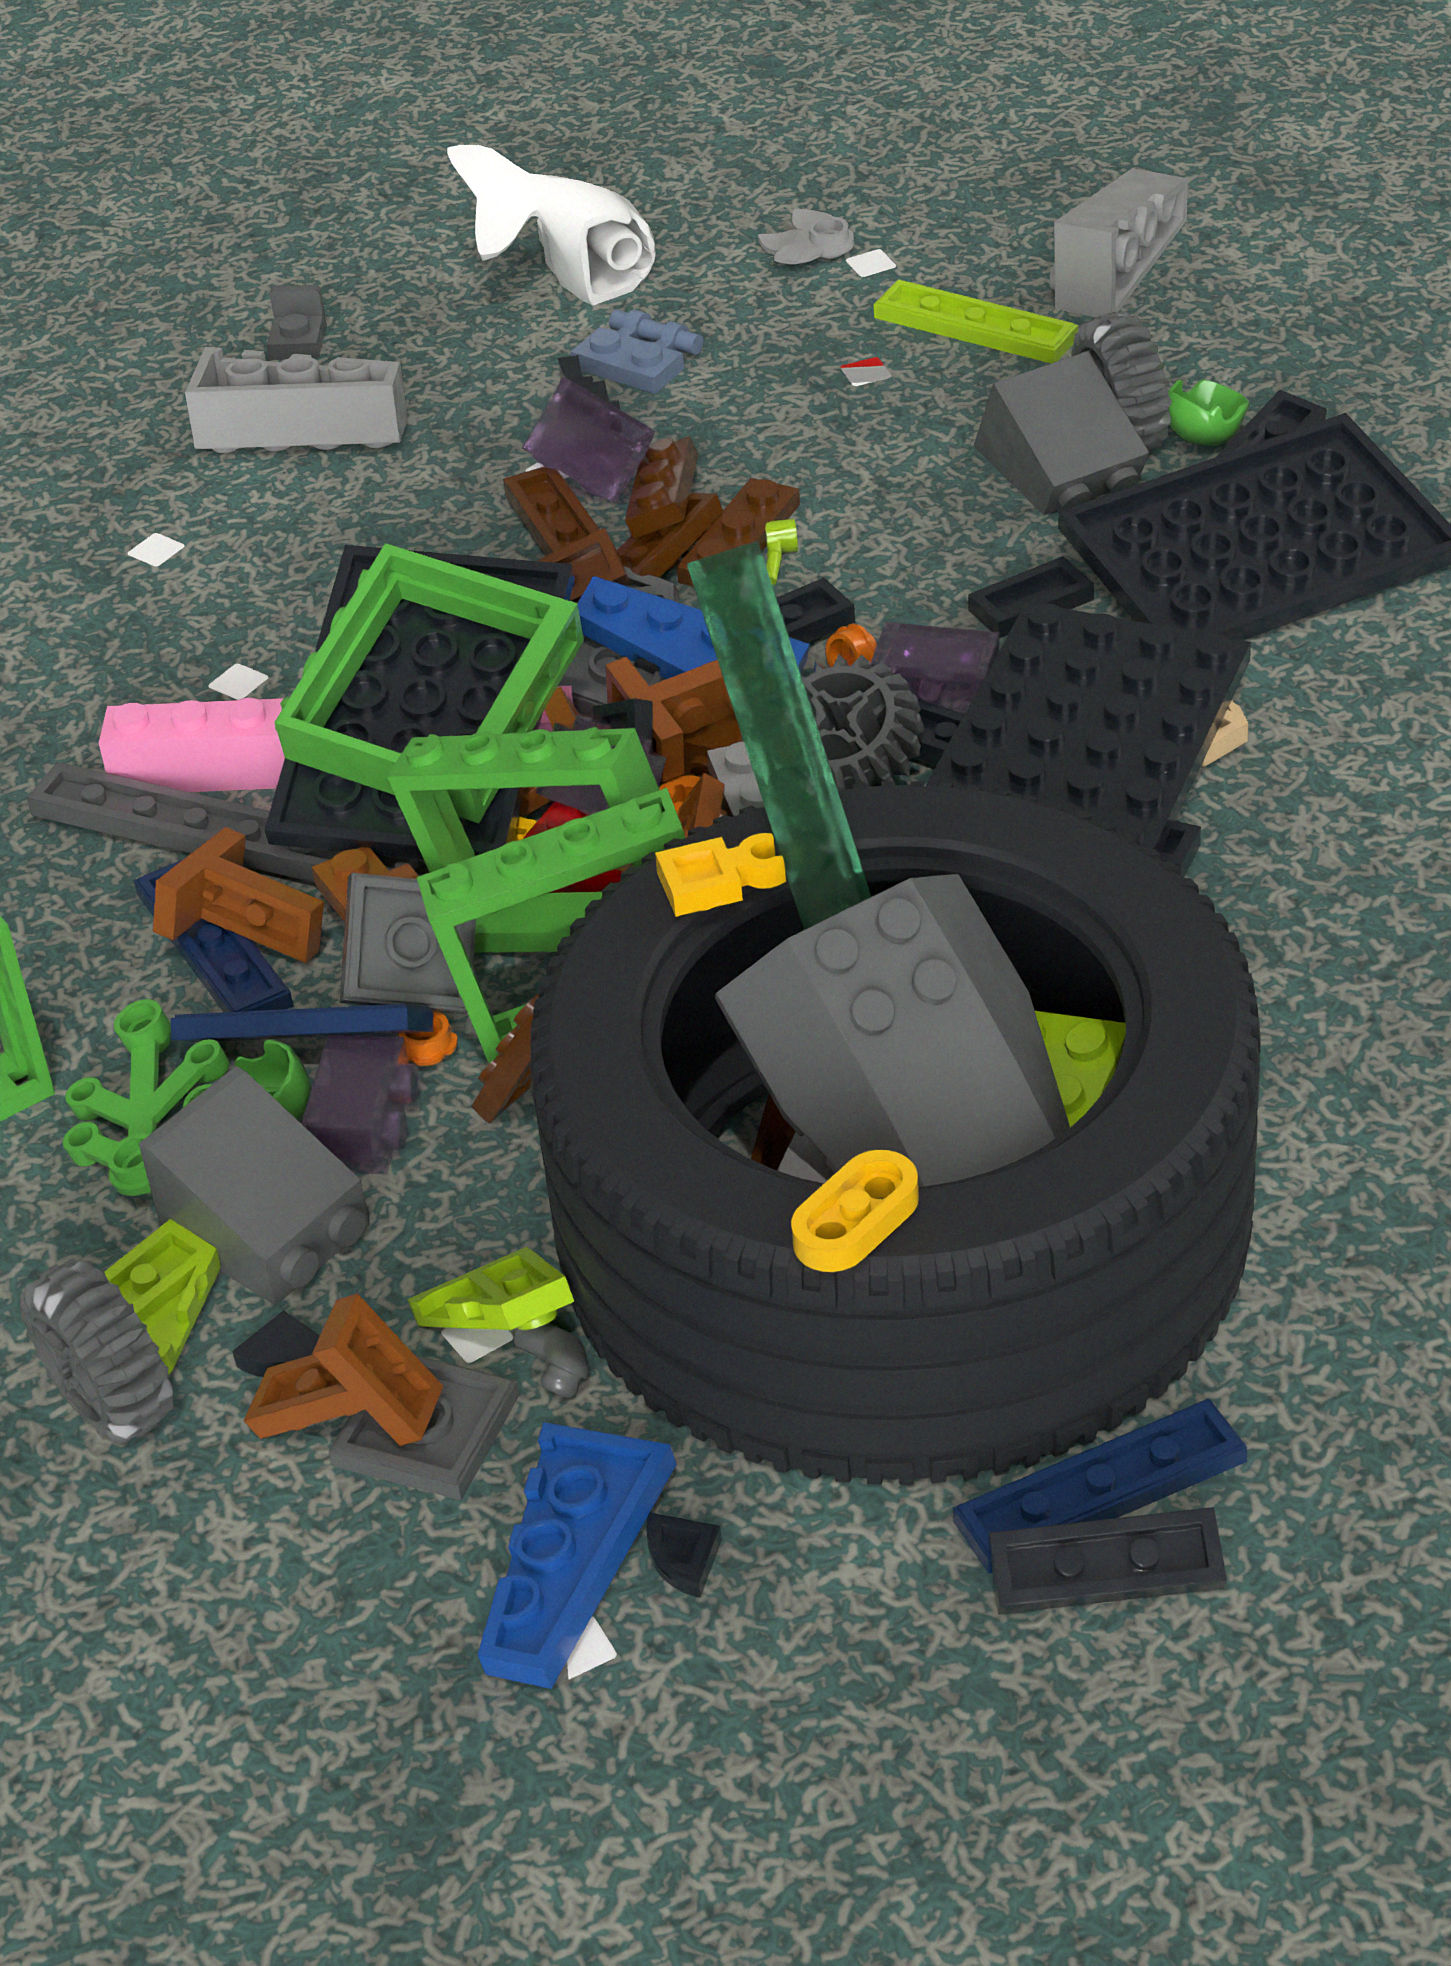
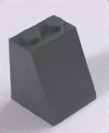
(1060, 435)
(254, 1186)

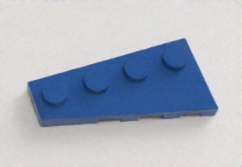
(652, 628)
(573, 1536)

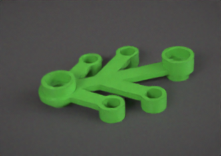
(145, 1035)

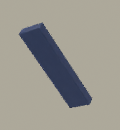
(223, 961)
(302, 1023)
(1108, 1477)

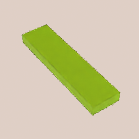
(976, 321)

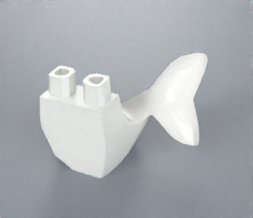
(588, 233)

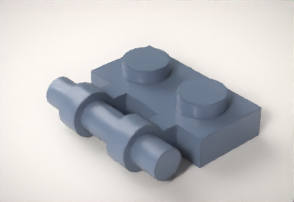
(629, 359)

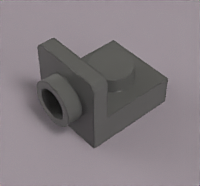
(297, 321)

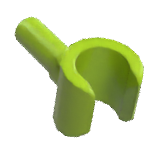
(780, 539)

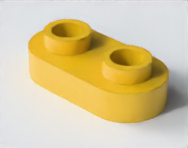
(845, 1216)

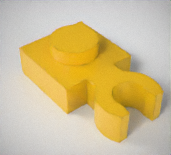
(711, 875)

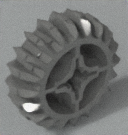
(1132, 371)
(859, 703)
(96, 1350)

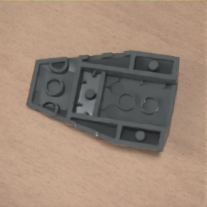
(901, 1035)

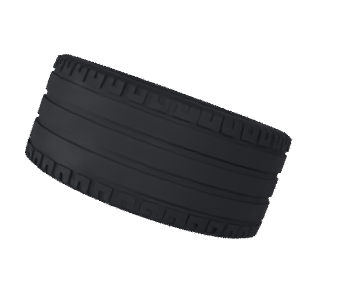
(1009, 1298)

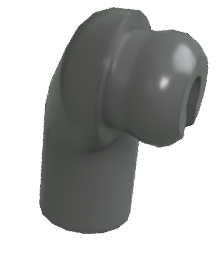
(564, 1353)

